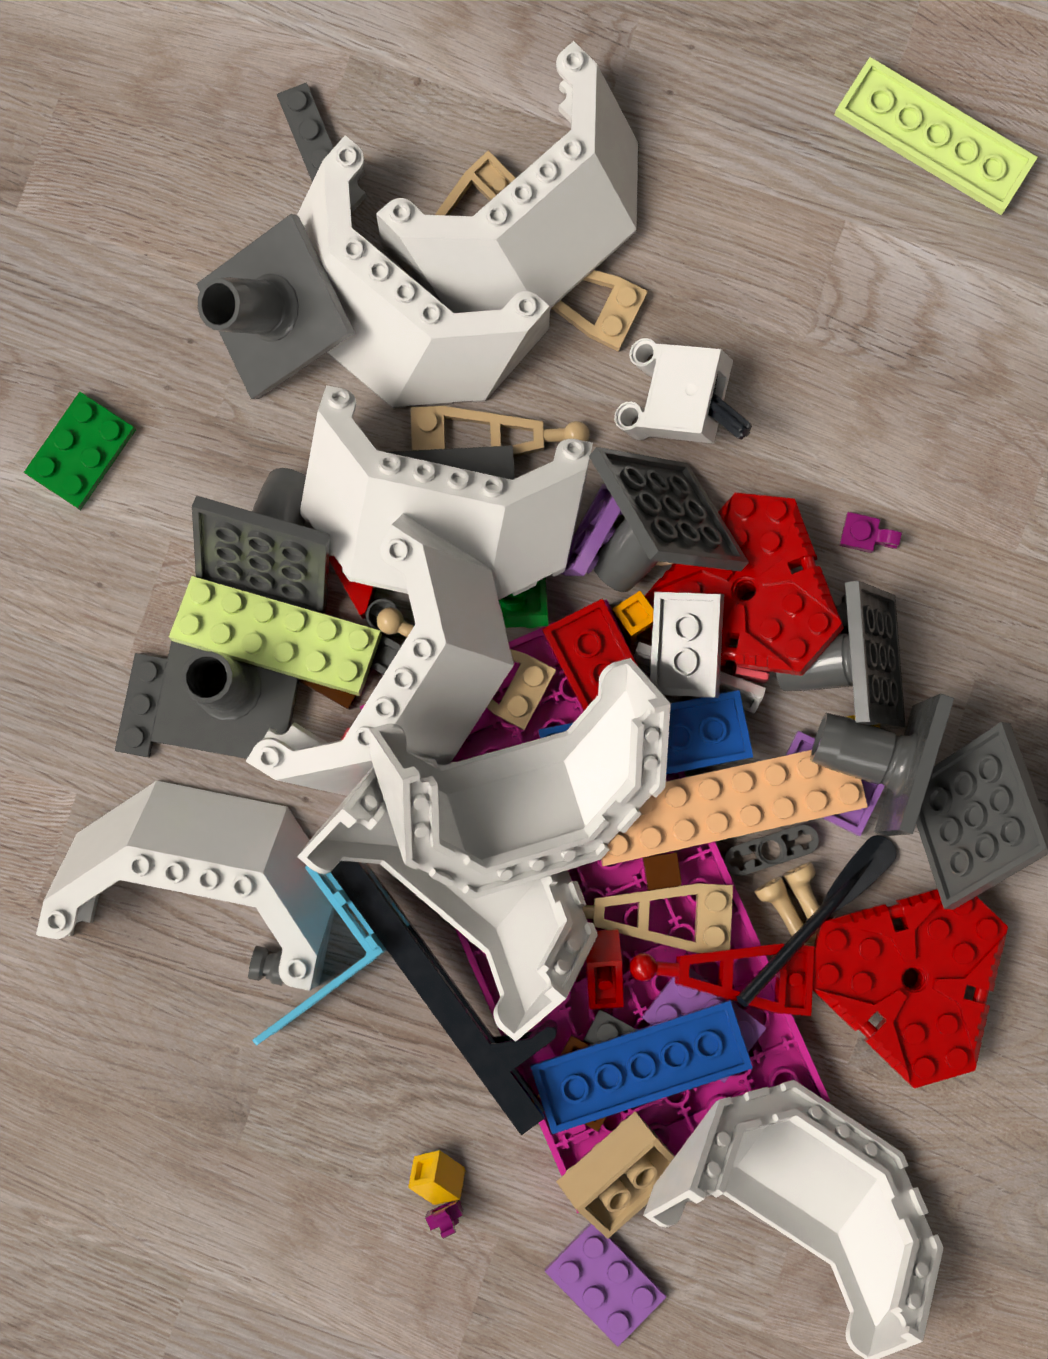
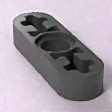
(791, 834)

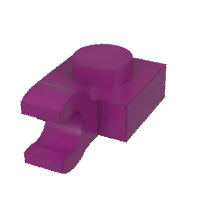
(862, 533)
(445, 1217)

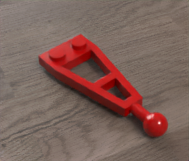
(792, 982)

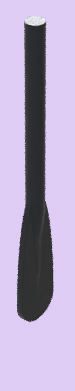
(857, 875)

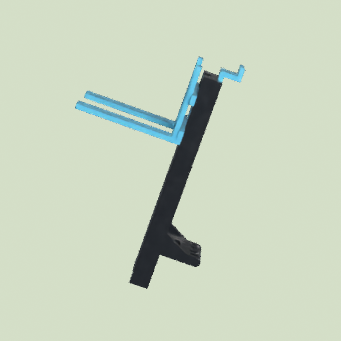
(390, 930)

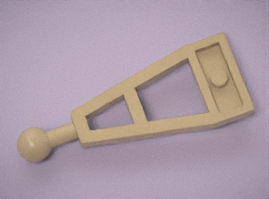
(486, 175)
(616, 314)
(429, 428)
(524, 690)
(711, 918)

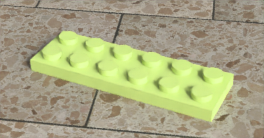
(935, 136)
(276, 635)

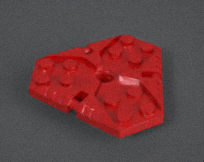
(790, 614)
(927, 1027)

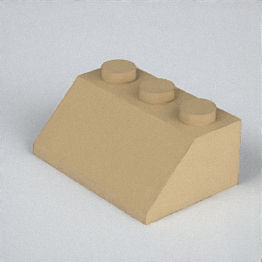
(617, 1175)

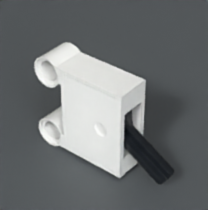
(683, 394)

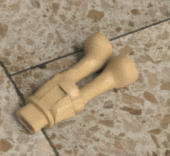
(776, 893)

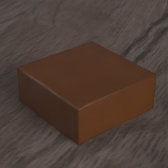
(662, 871)

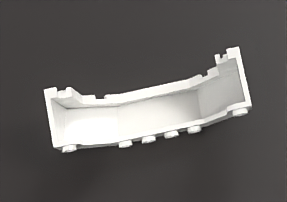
(545, 224)
(404, 337)
(509, 525)
(434, 682)
(533, 803)
(203, 848)
(528, 932)
(825, 1189)

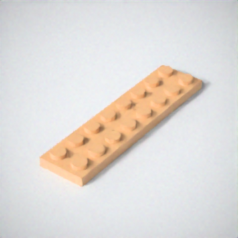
(736, 804)

